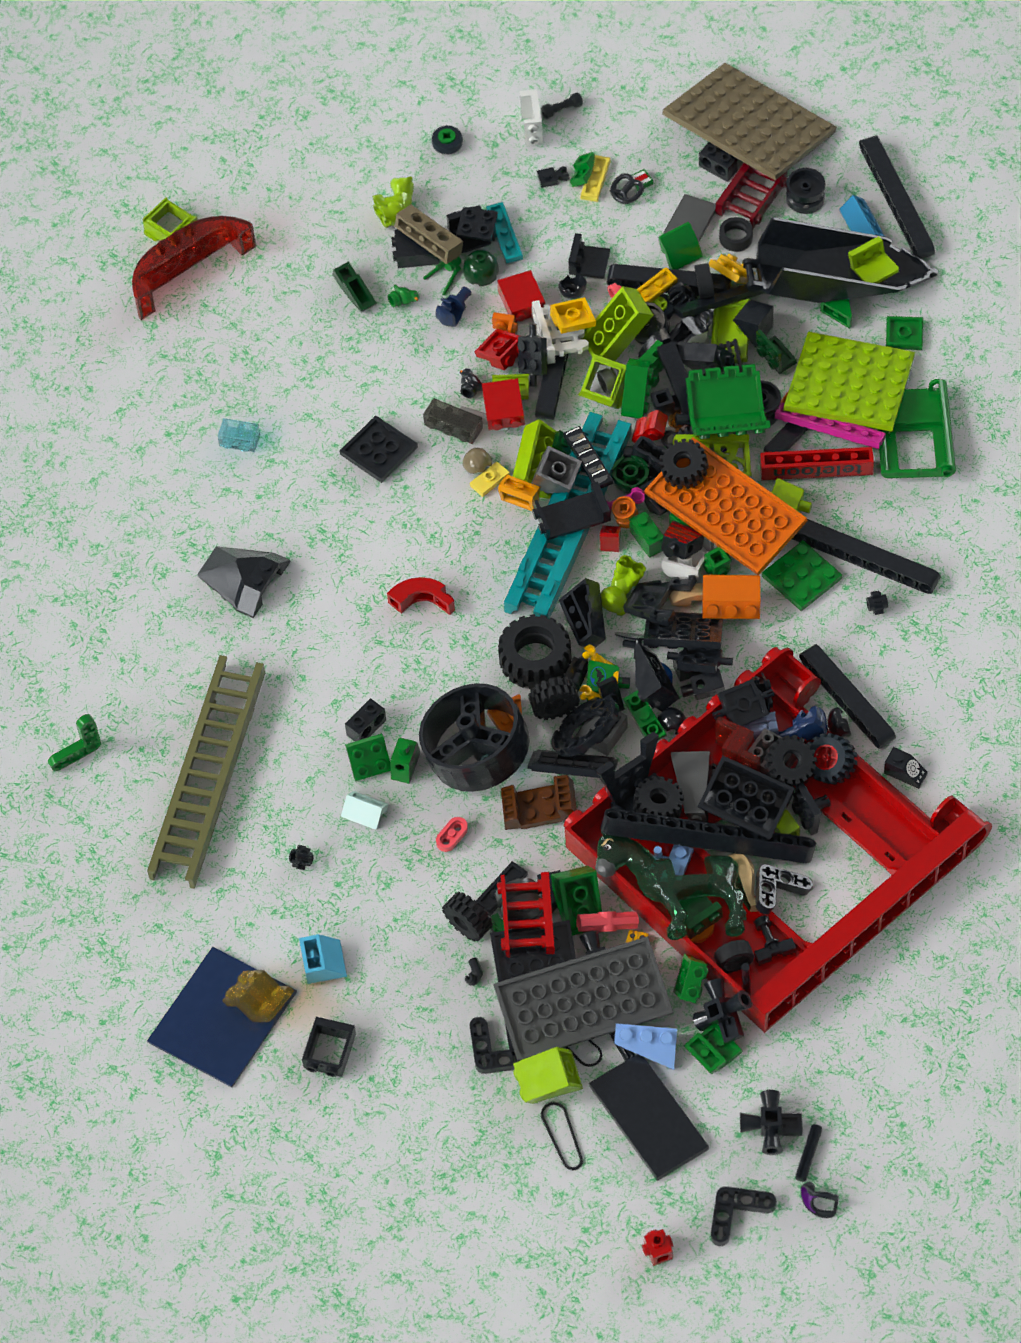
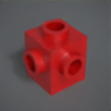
(658, 1246)

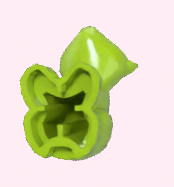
(388, 207)
(626, 575)

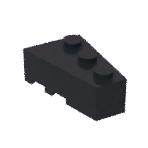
(585, 613)

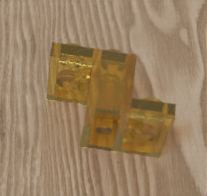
(257, 995)

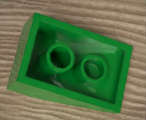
(576, 893)

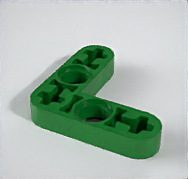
(87, 744)

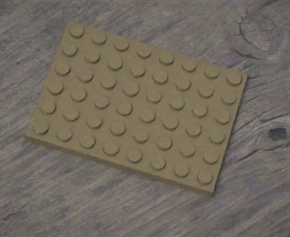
(749, 121)

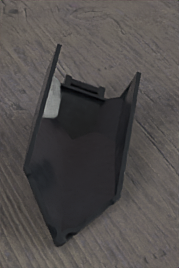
(815, 266)

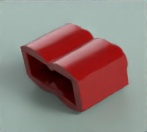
(651, 426)

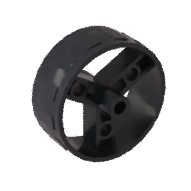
(467, 708)

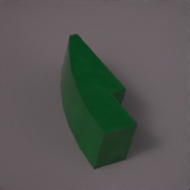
(353, 287)

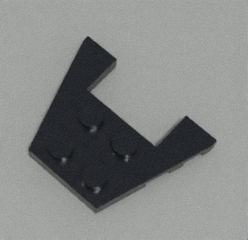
(649, 597)
(623, 782)

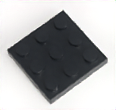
(378, 448)

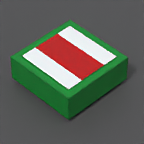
(644, 177)

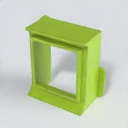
(155, 231)
(616, 397)

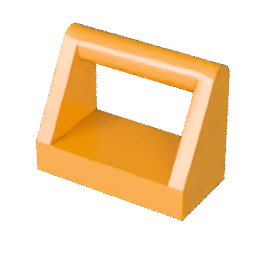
(520, 489)

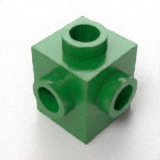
(717, 562)

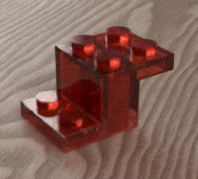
(736, 742)

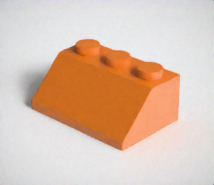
(731, 596)

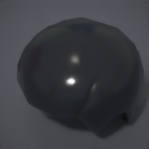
(572, 287)
(671, 719)
(837, 724)

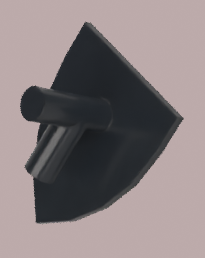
(629, 643)

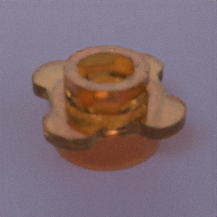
(671, 421)

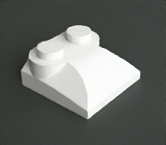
(683, 568)

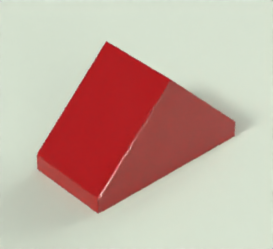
(610, 538)

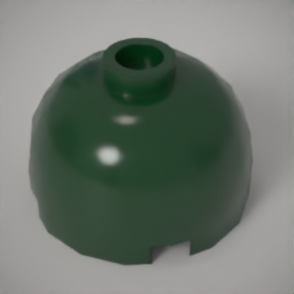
(480, 268)
(630, 473)

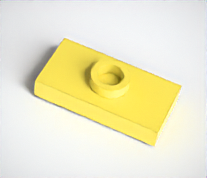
(489, 479)

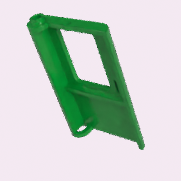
(922, 411)

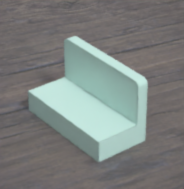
(363, 809)

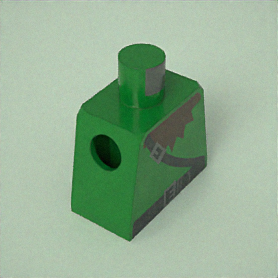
(405, 754)

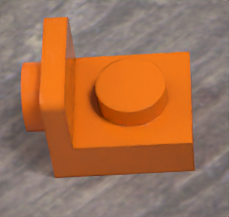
(504, 322)

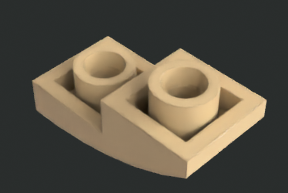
(684, 598)

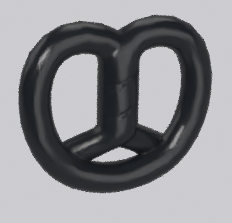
(625, 200)

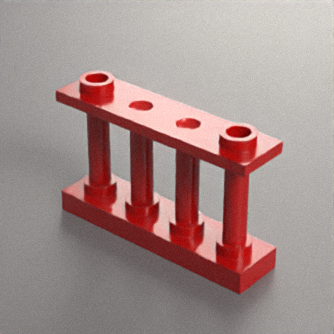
(544, 922)

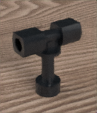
(772, 946)

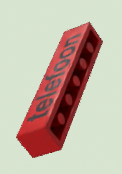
(816, 463)

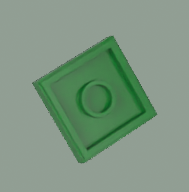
(904, 332)

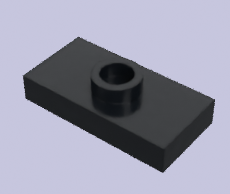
(610, 688)

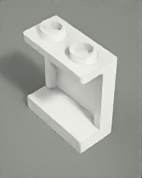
(530, 109)

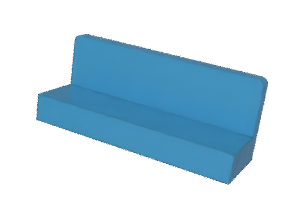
(859, 216)

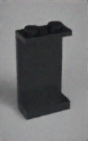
(572, 514)

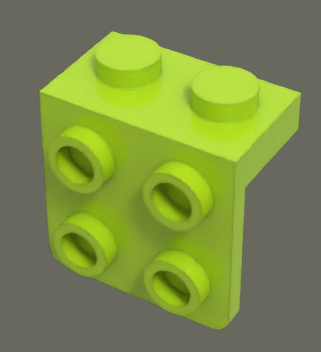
(872, 262)

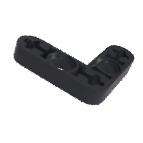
(769, 877)
(492, 1058)
(729, 1205)

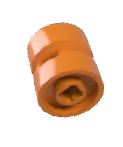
(624, 509)

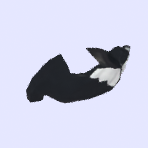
(697, 324)

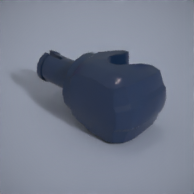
(452, 307)
(807, 725)

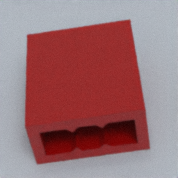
(519, 293)
(503, 404)

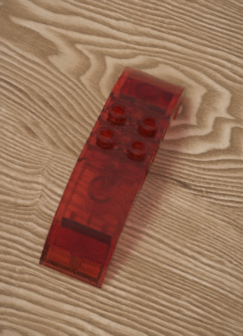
(184, 250)

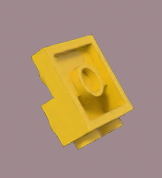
(730, 268)
(572, 315)

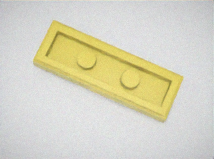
(592, 190)

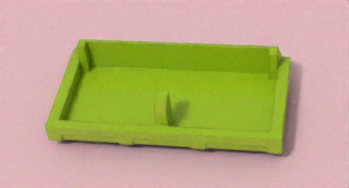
(726, 330)

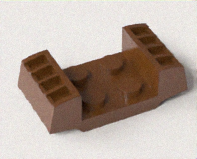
(538, 805)

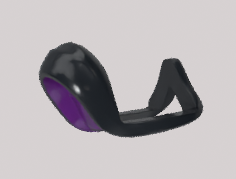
(808, 1195)

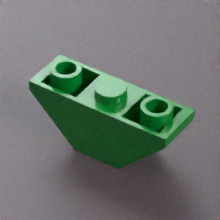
(643, 716)

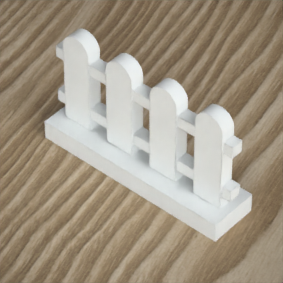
(545, 325)

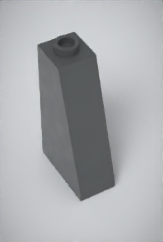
(693, 775)

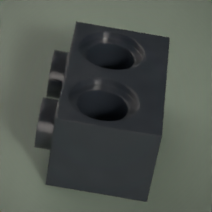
(718, 162)
(365, 721)

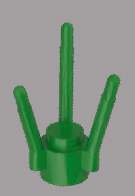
(454, 266)

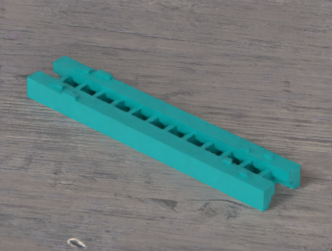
(569, 544)

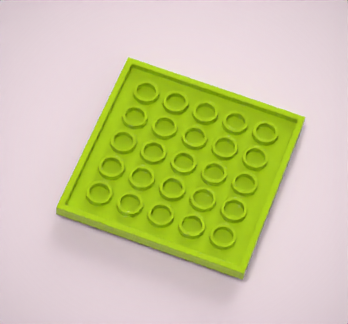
(849, 381)

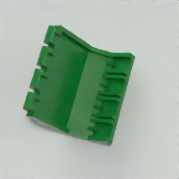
(726, 401)

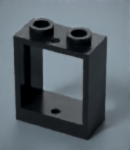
(334, 1029)

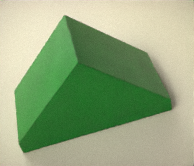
(839, 311)

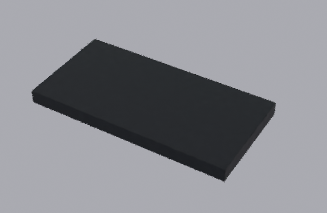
(648, 1116)

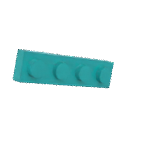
(505, 234)

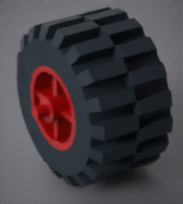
(834, 758)

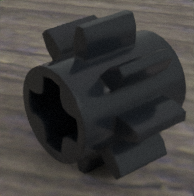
(877, 602)
(301, 857)

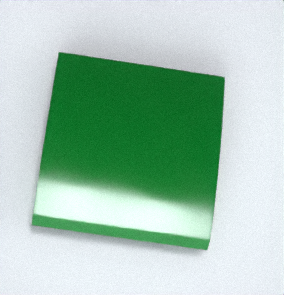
(680, 246)
(711, 1050)

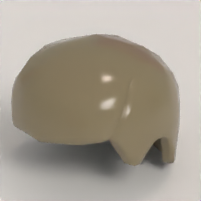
(476, 460)

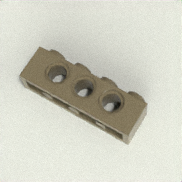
(428, 234)

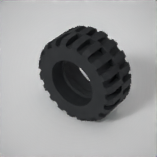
(530, 631)

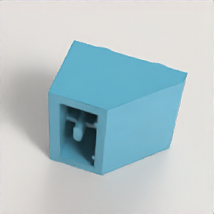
(322, 958)

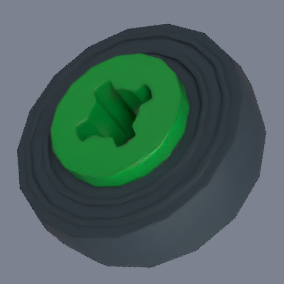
(447, 139)

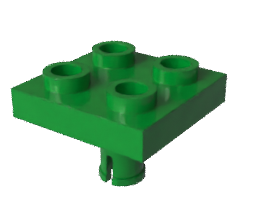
(368, 757)

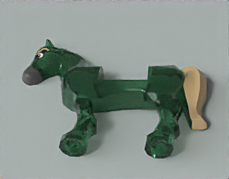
(726, 877)

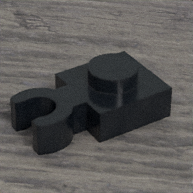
(550, 176)

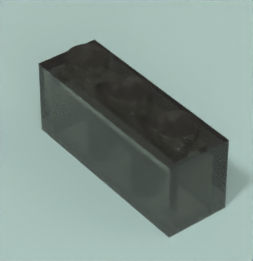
(452, 421)

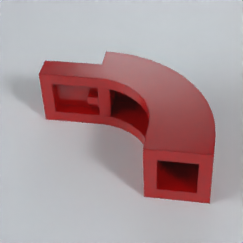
(420, 589)

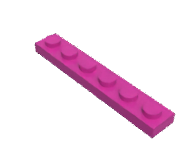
(840, 429)

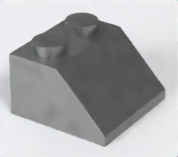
(556, 471)

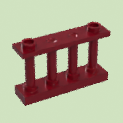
(733, 191)

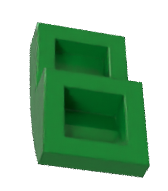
(583, 167)

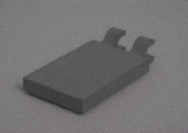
(695, 211)

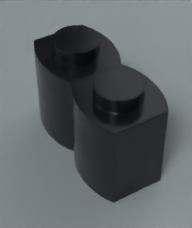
(649, 452)

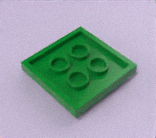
(802, 575)

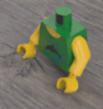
(599, 670)

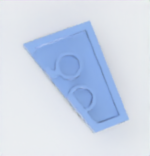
(650, 1042)

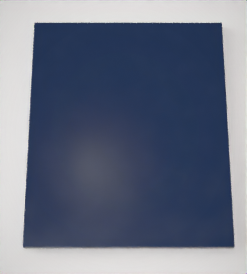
(205, 1029)

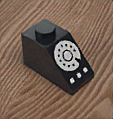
(904, 768)

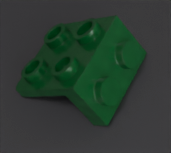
(774, 352)
(701, 914)

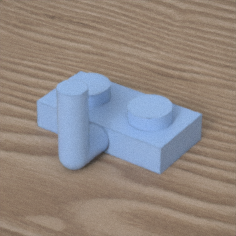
(679, 856)

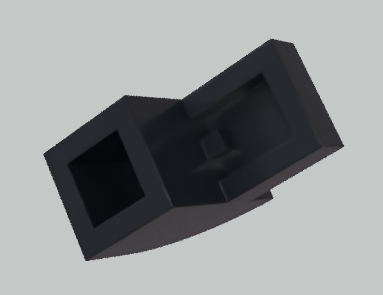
(665, 402)

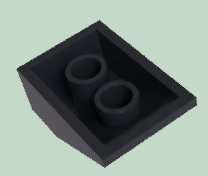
(653, 680)

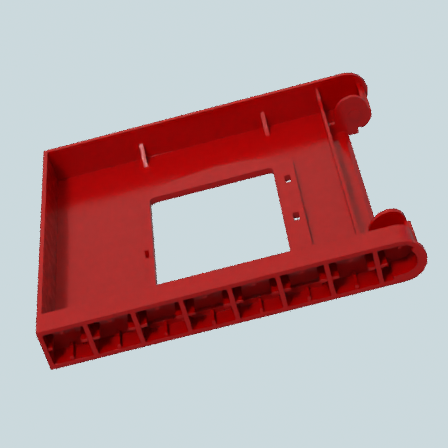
(875, 818)

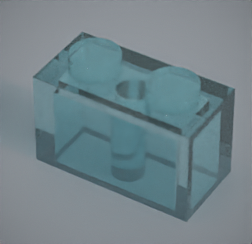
(238, 435)

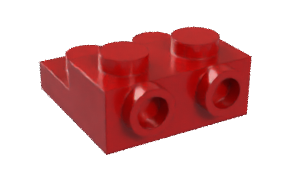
(499, 349)

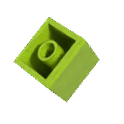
(547, 1075)

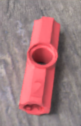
(607, 921)

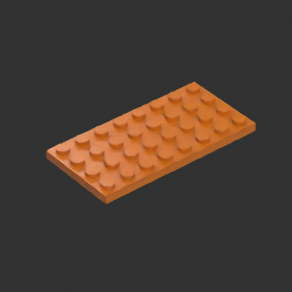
(731, 511)

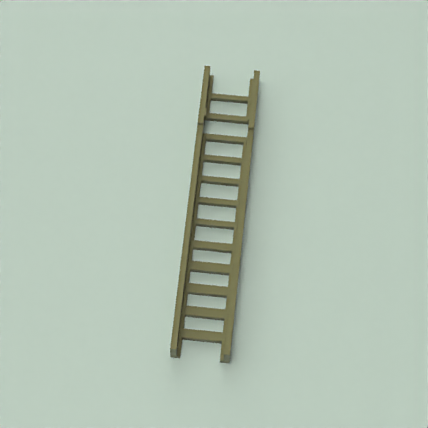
(223, 779)

